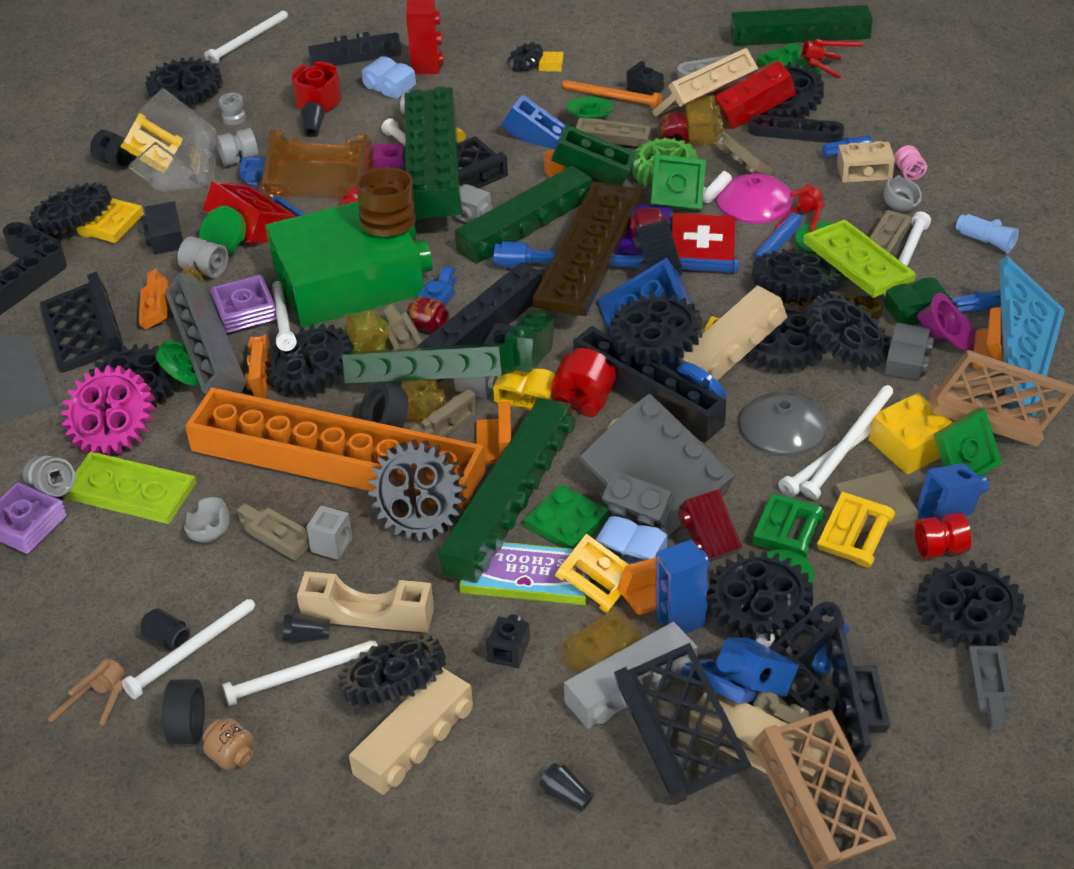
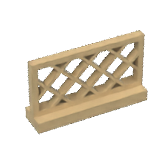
(707, 80)

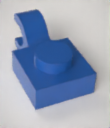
(252, 170)
(441, 289)

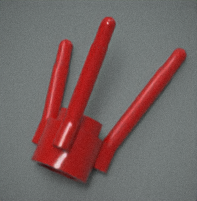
(816, 52)
(808, 200)

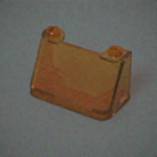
(314, 168)

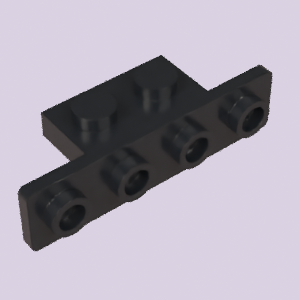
(355, 50)
(860, 695)

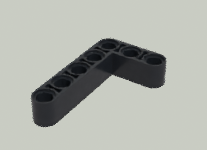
(38, 262)

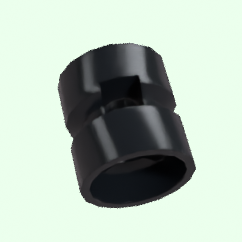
(107, 149)

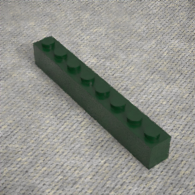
(506, 491)

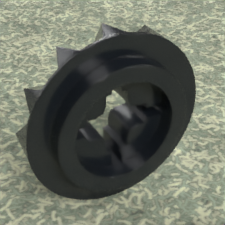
(525, 56)

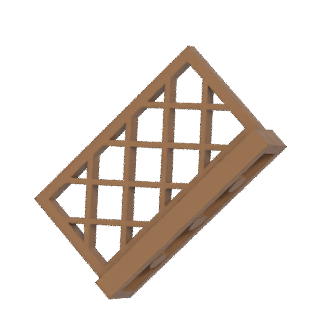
(1003, 421)
(801, 805)

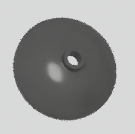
(783, 424)

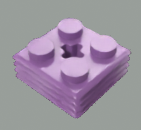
(244, 303)
(28, 516)

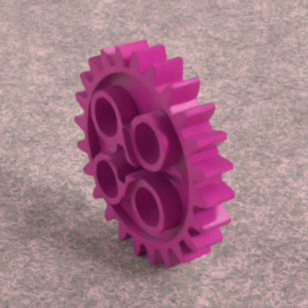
(84, 414)

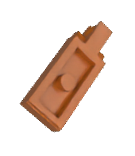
(153, 300)
(257, 378)

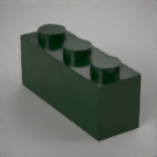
(593, 156)
(531, 340)

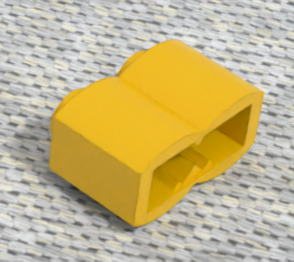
(524, 387)

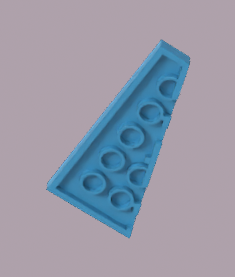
(1028, 325)

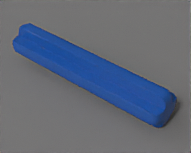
(780, 235)

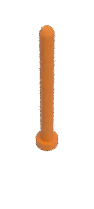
(654, 100)

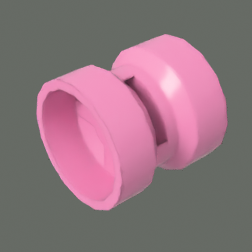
(910, 162)

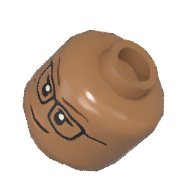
(228, 743)

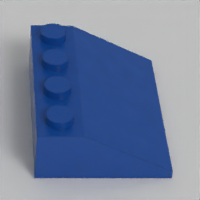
(656, 280)

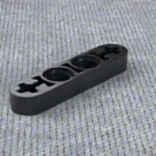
(822, 130)

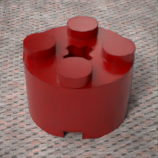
(317, 85)
(583, 381)

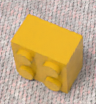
(907, 433)

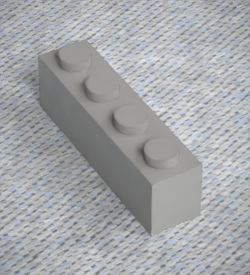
(594, 692)

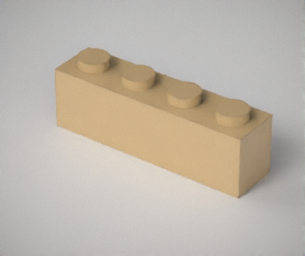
(737, 332)
(748, 723)
(411, 731)

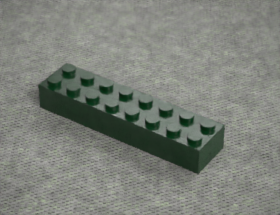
(433, 152)

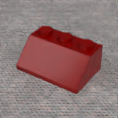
(424, 37)
(755, 94)
(252, 205)

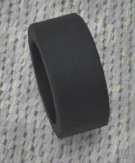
(387, 396)
(183, 711)

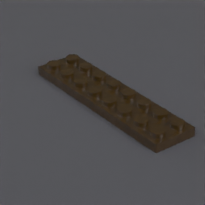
(587, 249)

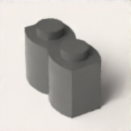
(908, 351)

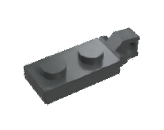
(990, 683)

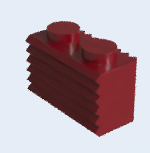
(710, 525)

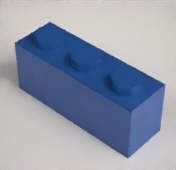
(682, 586)

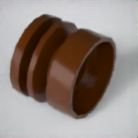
(386, 201)

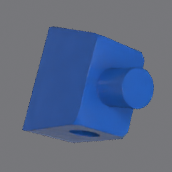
(950, 491)
(745, 660)

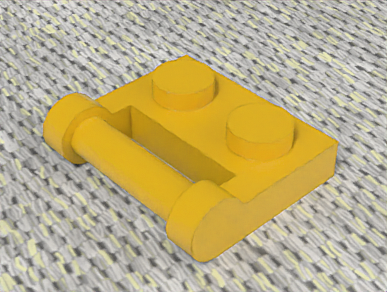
(138, 141)
(113, 222)
(846, 524)
(599, 565)

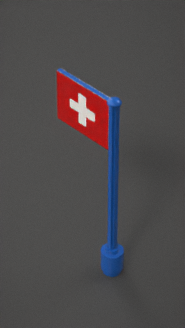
(700, 241)

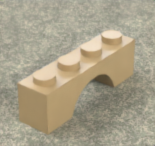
(403, 608)

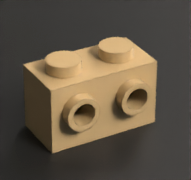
(865, 161)

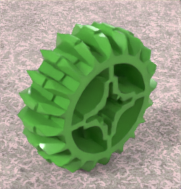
(644, 158)

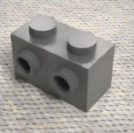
(638, 498)

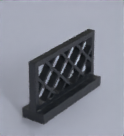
(481, 172)
(100, 317)
(654, 736)

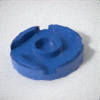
(701, 378)

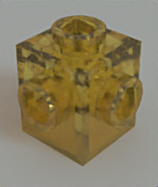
(367, 331)
(423, 398)

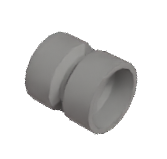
(237, 146)
(203, 256)
(49, 475)

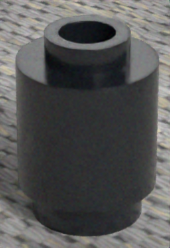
(164, 629)

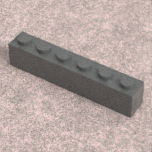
(204, 335)

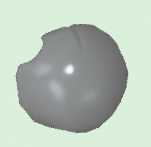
(902, 194)
(209, 521)

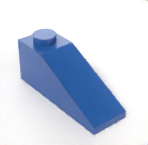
(532, 124)

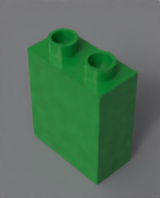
(339, 269)

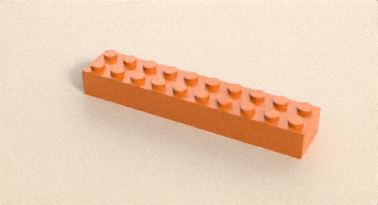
(314, 441)

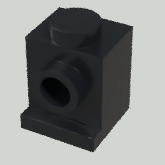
(644, 80)
(510, 635)

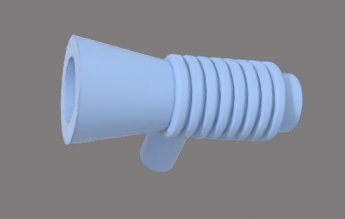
(986, 231)

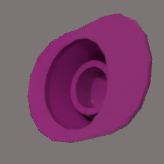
(947, 323)

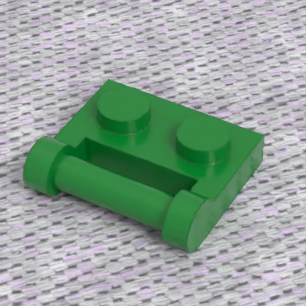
(779, 520)

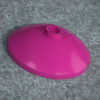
(755, 198)

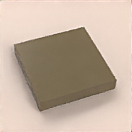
(882, 489)

